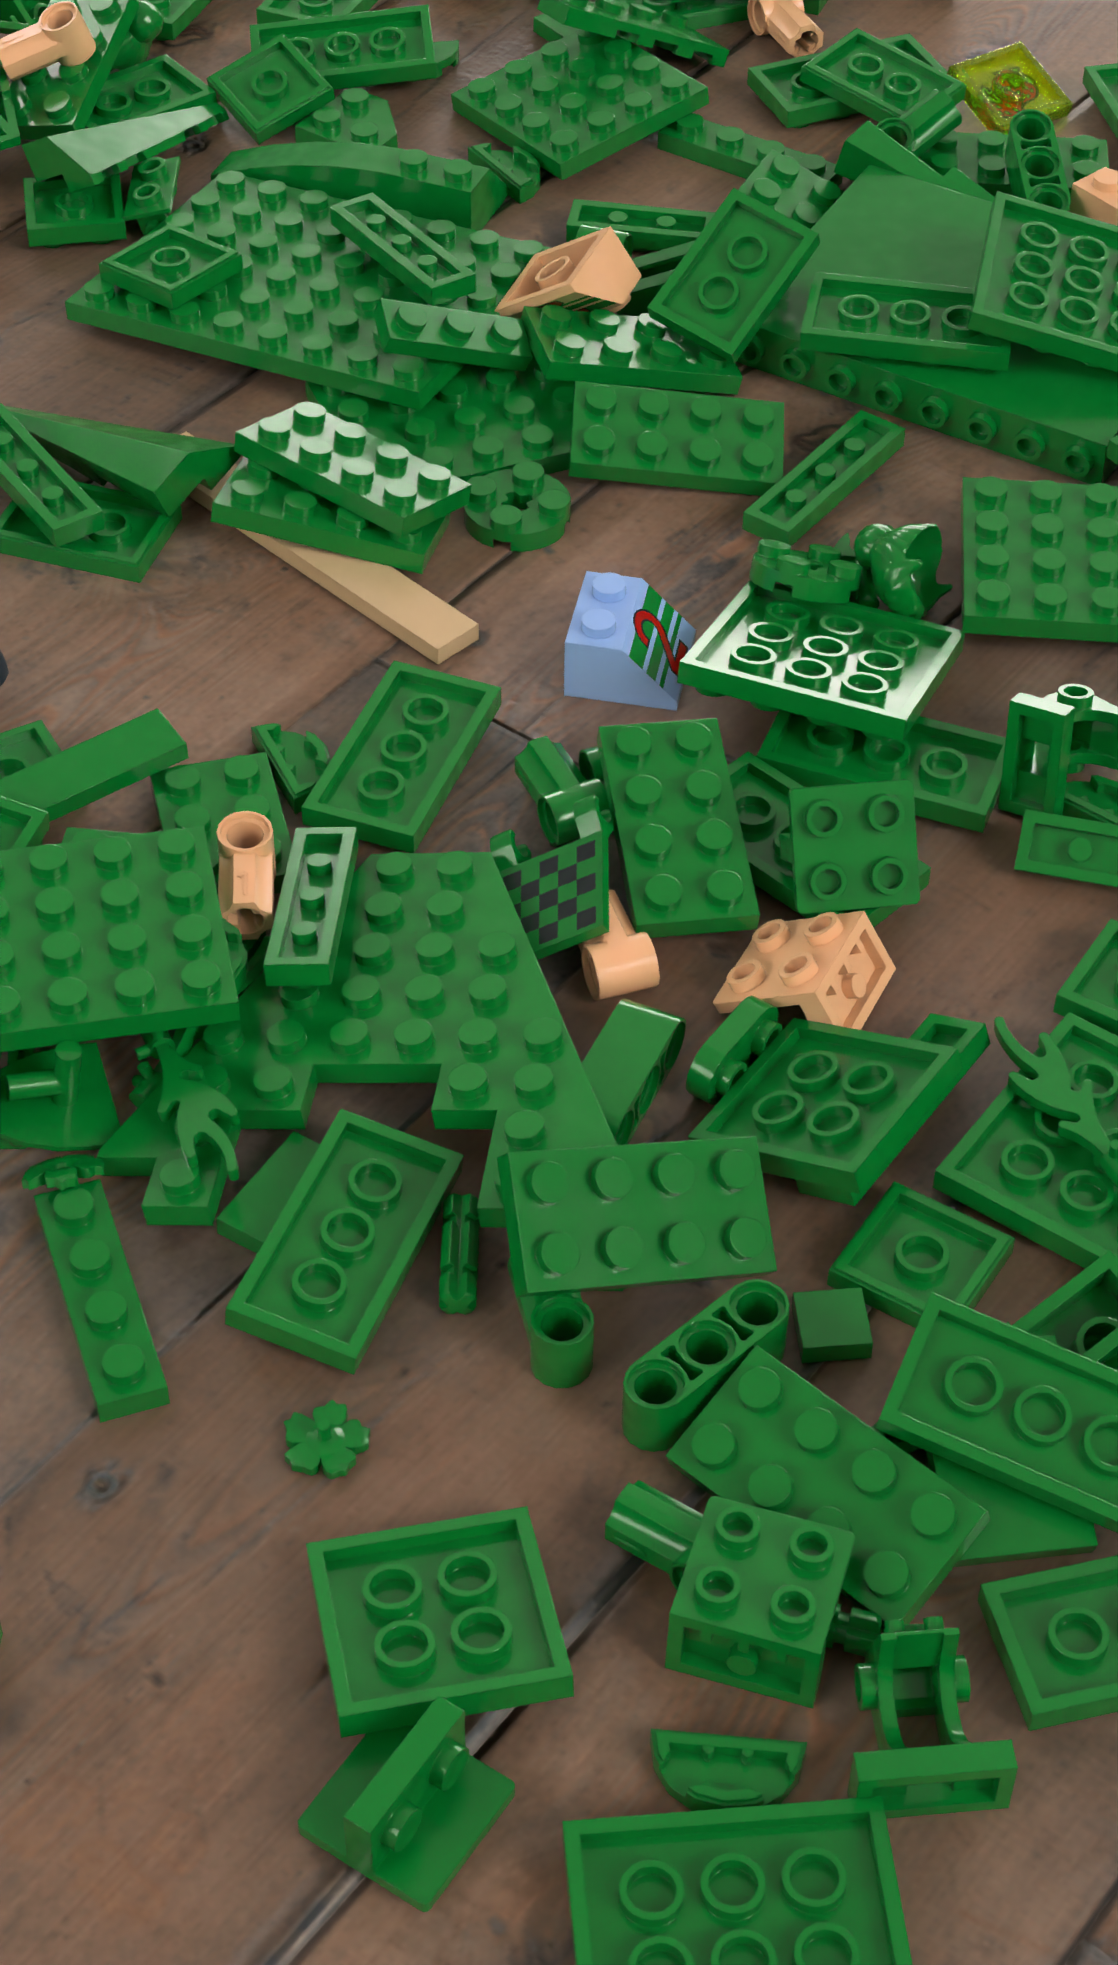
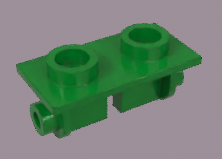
(152, 191)

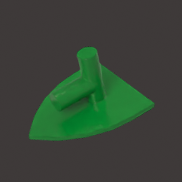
(57, 1100)

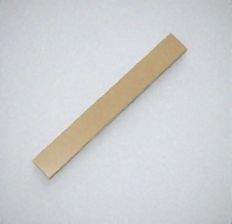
(372, 589)

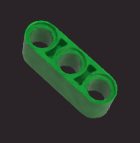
(1035, 160)
(632, 1063)
(698, 1360)

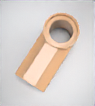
(786, 24)
(56, 38)
(246, 872)
(619, 959)

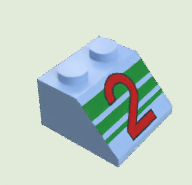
(625, 644)

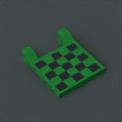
(563, 891)

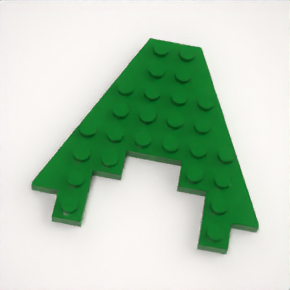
(421, 991)

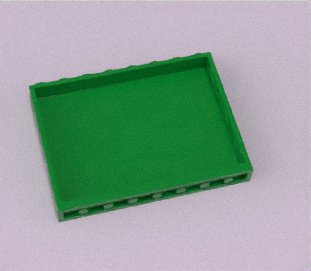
(916, 231)

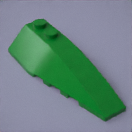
(400, 177)

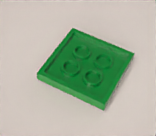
(832, 1101)
(436, 1613)

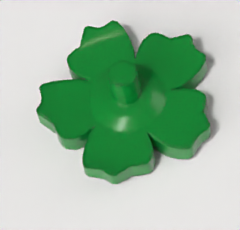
(62, 1171)
(325, 1441)

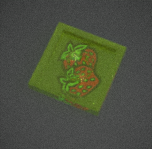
(1007, 83)

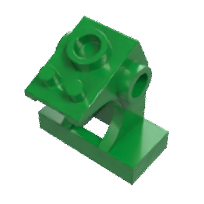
(1068, 731)
(918, 1674)

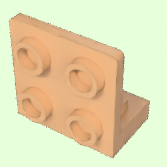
(822, 963)

